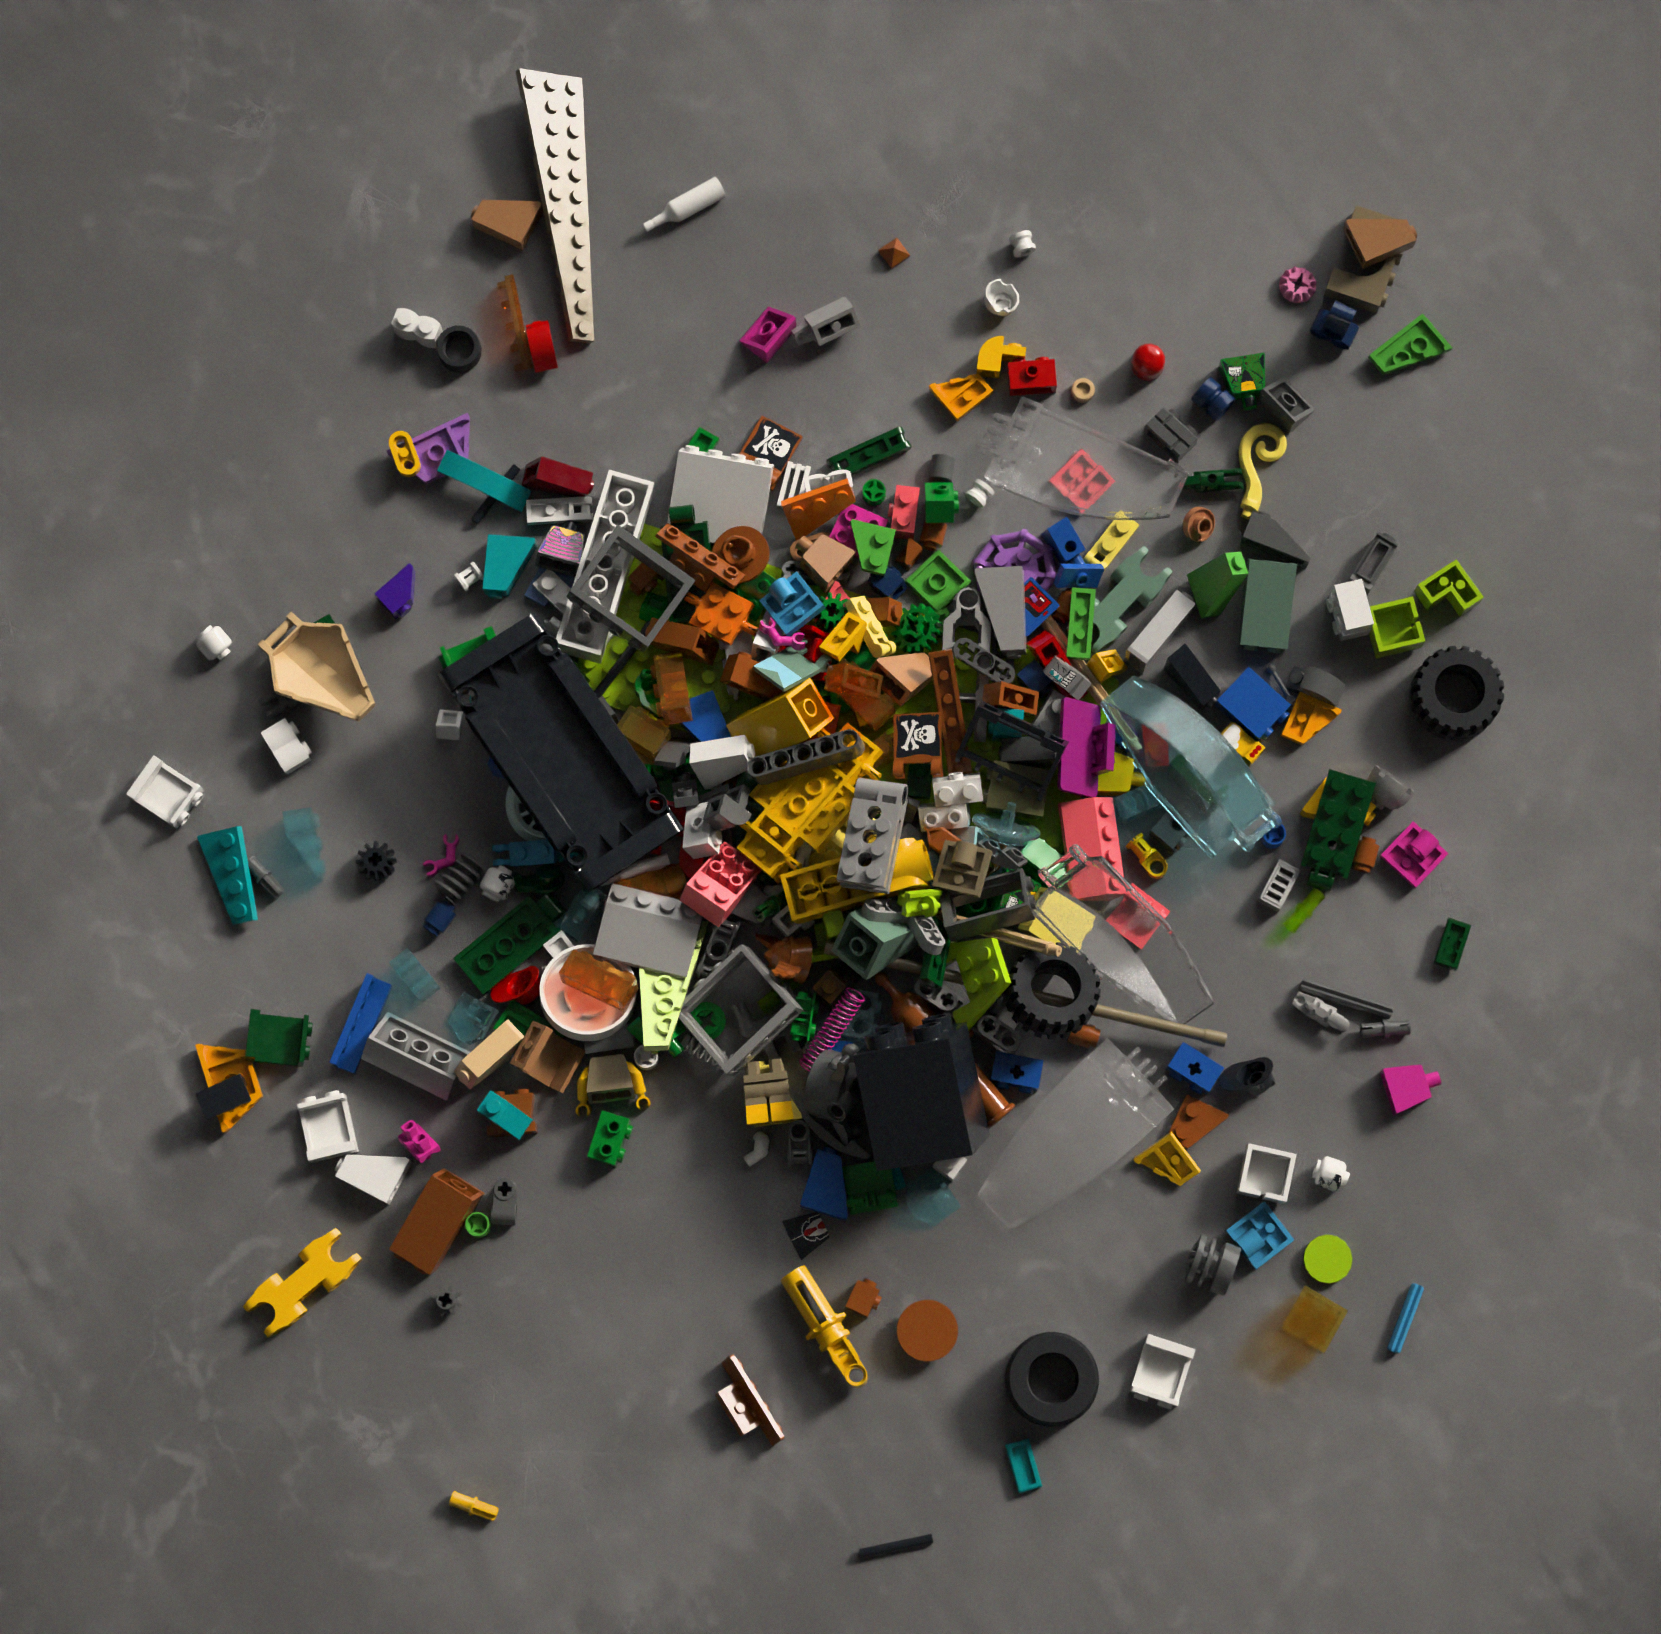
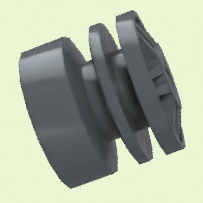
(1212, 1264)

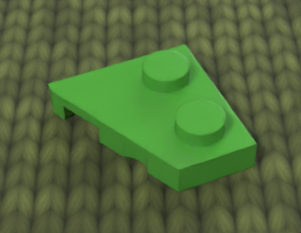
(873, 546)

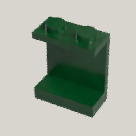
(277, 1039)

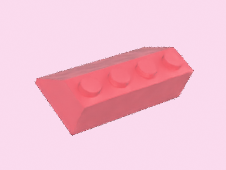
(1092, 827)

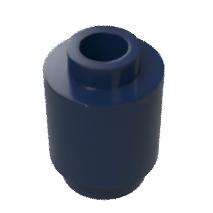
(439, 918)

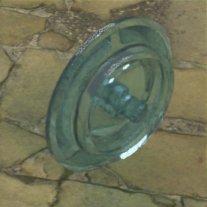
(1006, 827)

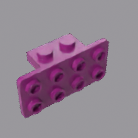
(1088, 750)

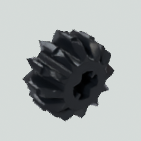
(370, 855)

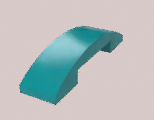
(484, 480)

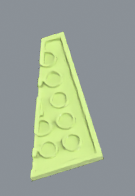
(663, 1000)

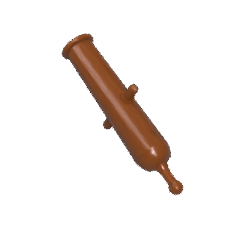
(911, 1010)

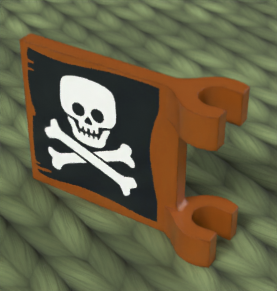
(772, 443)
(917, 741)

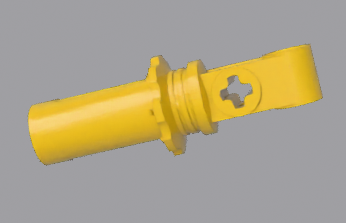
(830, 1333)

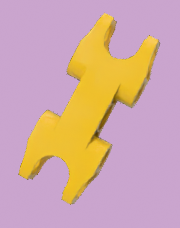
(316, 1271)

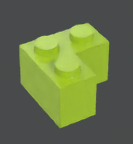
(1449, 583)

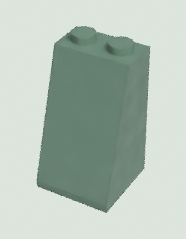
(1267, 605)
(872, 945)

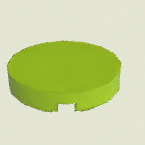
(1327, 1259)

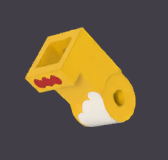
(1243, 743)

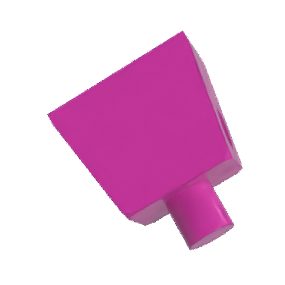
(1408, 1086)

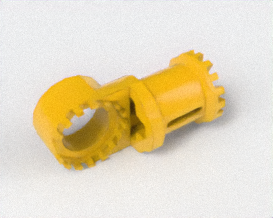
(1147, 855)

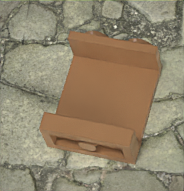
(547, 1057)

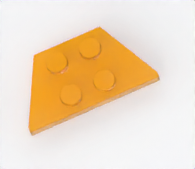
(223, 1063)

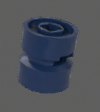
(1213, 399)

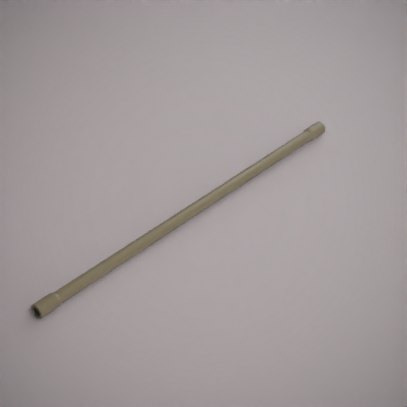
(1205, 1035)

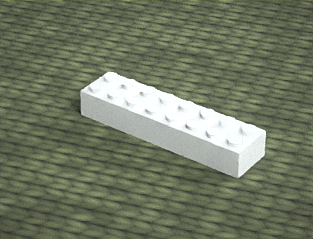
(622, 503)

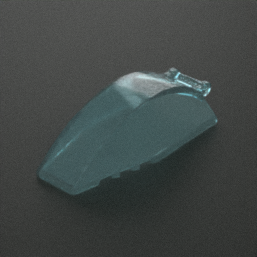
(1190, 767)

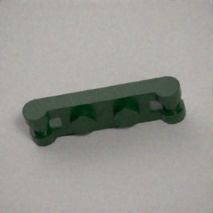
(871, 451)

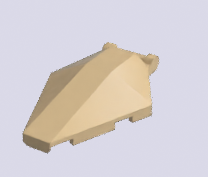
(318, 668)

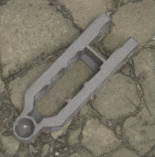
(969, 614)

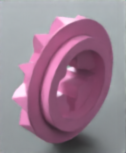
(1303, 293)

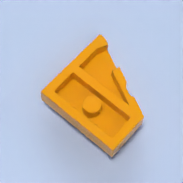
(961, 394)
(1308, 718)

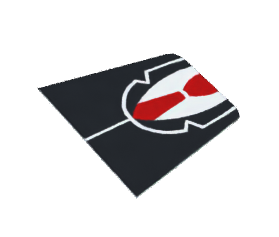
(806, 1233)

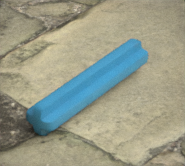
(1405, 1318)

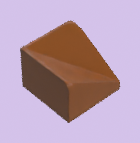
(909, 554)

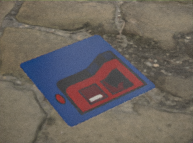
(1040, 610)

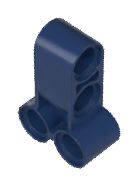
(1336, 325)

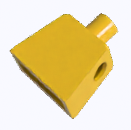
(1119, 781)

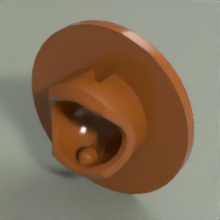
(743, 549)
(927, 1330)

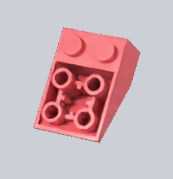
(720, 884)

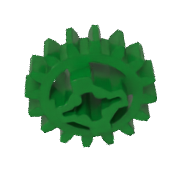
(925, 625)

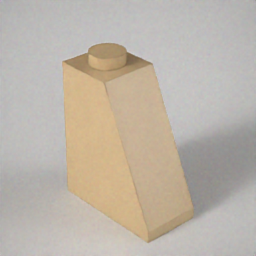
(489, 1055)

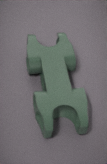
(1130, 588)

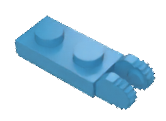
(526, 853)

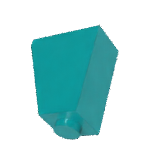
(505, 563)

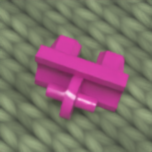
(417, 1141)

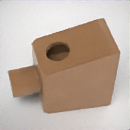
(824, 560)

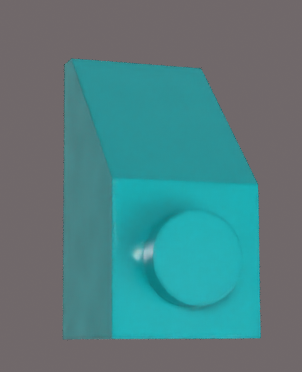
(504, 1115)

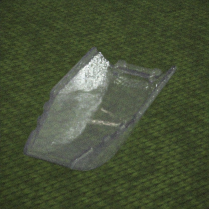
(1121, 936)

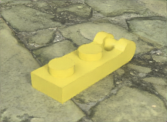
(1111, 542)
(874, 634)

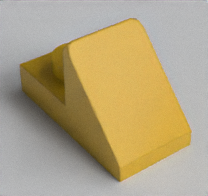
(844, 637)
(1106, 665)

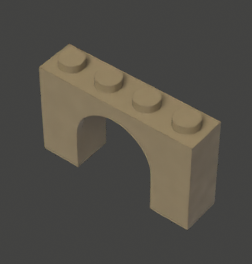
(1363, 291)

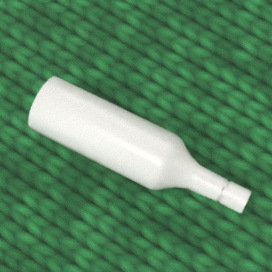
(689, 203)

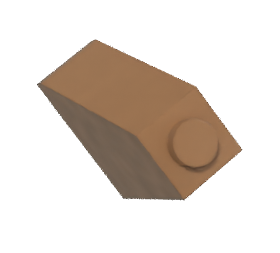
(507, 220)
(1379, 238)
(903, 675)

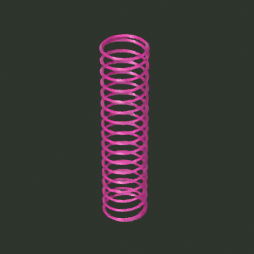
(835, 1027)

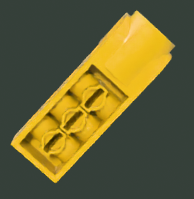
(816, 891)

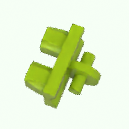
(919, 902)

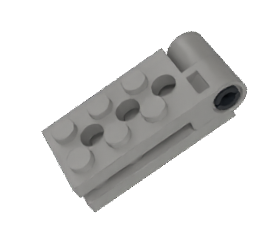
(870, 799)

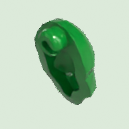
(645, 692)

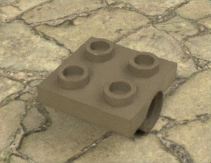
(962, 868)

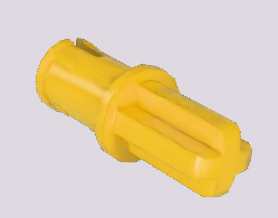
(473, 1506)

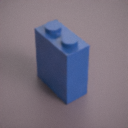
(1253, 705)

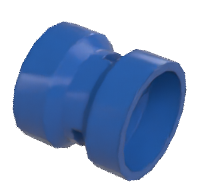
(1275, 833)

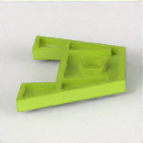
(983, 976)

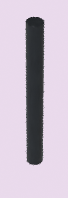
(618, 666)

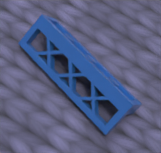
(360, 1023)

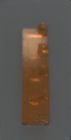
(517, 324)

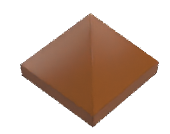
(894, 253)

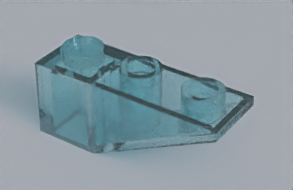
(301, 831)

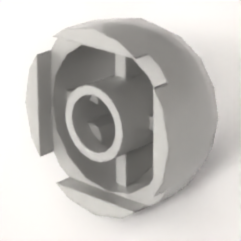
(1388, 790)

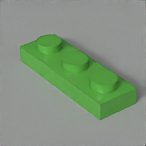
(1080, 623)

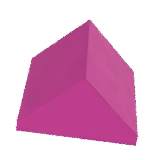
(769, 333)

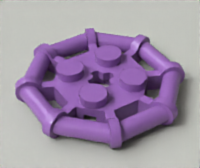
(1019, 557)

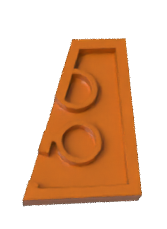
(817, 506)

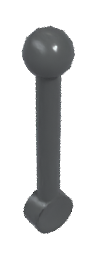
(1289, 698)

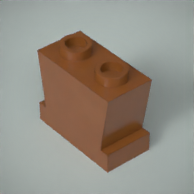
(524, 1102)

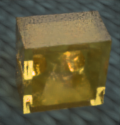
(643, 732)
(1313, 1319)

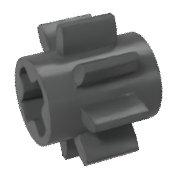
(449, 1307)

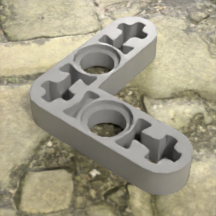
(922, 927)

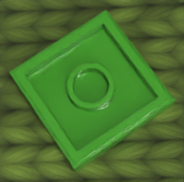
(937, 581)

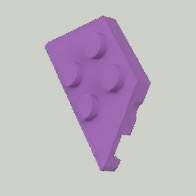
(434, 443)

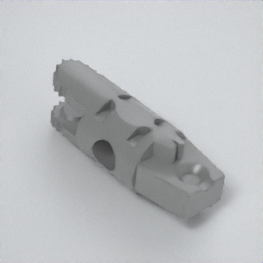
(1318, 1010)

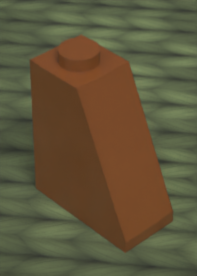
(690, 640)

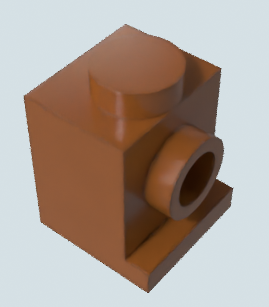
(643, 580)

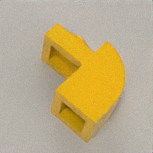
(994, 352)

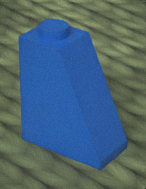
(707, 719)
(825, 1186)

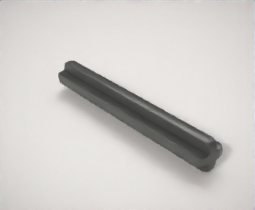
(1346, 998)

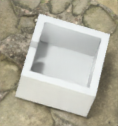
(1350, 610)
(1266, 1173)

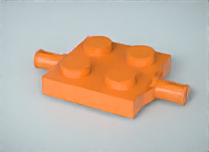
(721, 614)

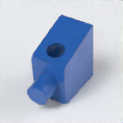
(1063, 534)

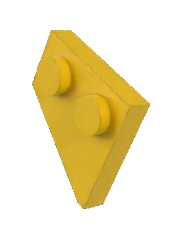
(1169, 1159)

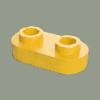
(404, 455)

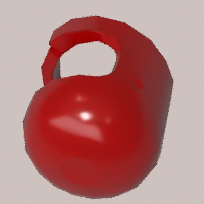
(1148, 362)

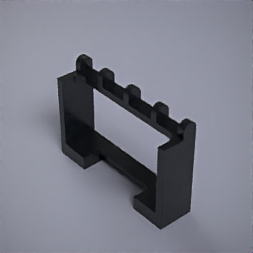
(1046, 738)

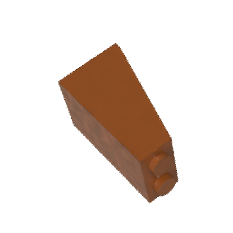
(435, 1221)

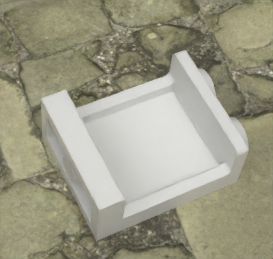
(165, 792)
(327, 1126)
(1161, 1371)

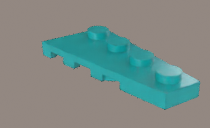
(230, 868)

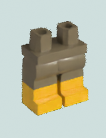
(767, 1086)

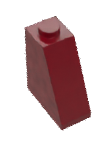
(557, 478)

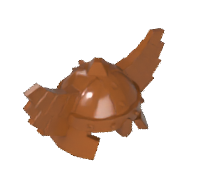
(788, 956)

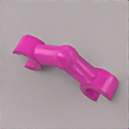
(778, 640)
(447, 861)

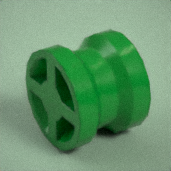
(873, 487)

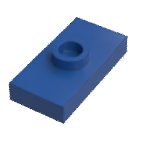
(1079, 575)

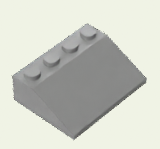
(648, 931)

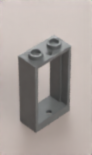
(991, 921)

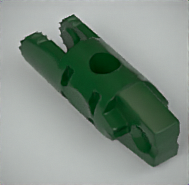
(1201, 484)

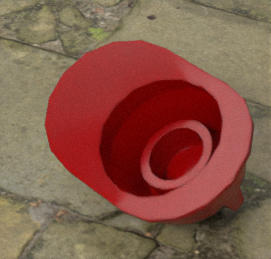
(518, 986)

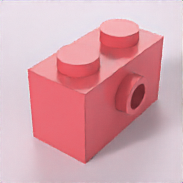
(904, 511)

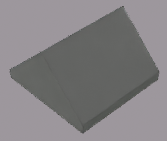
(1284, 404)

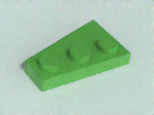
(1410, 346)

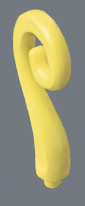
(1253, 493)

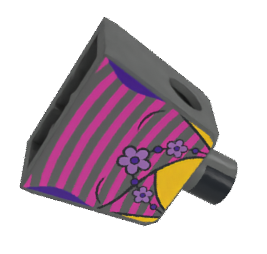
(561, 549)

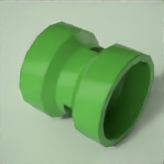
(478, 1221)

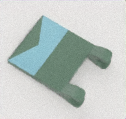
(790, 667)

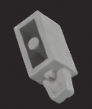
(827, 323)

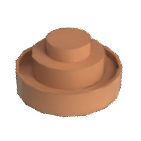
(1199, 524)

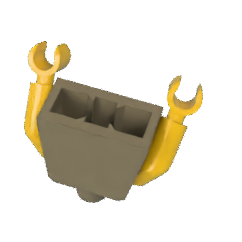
(609, 1080)

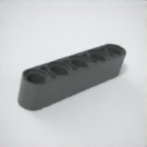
(816, 760)

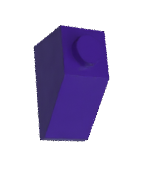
(398, 592)

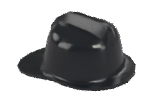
(1251, 1076)

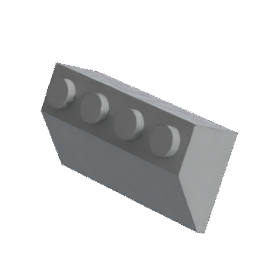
(414, 1055)

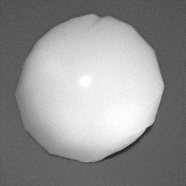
(1001, 298)

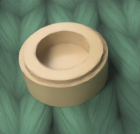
(1082, 390)

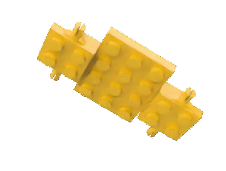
(804, 808)

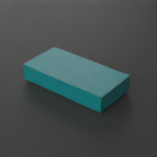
(1023, 1465)

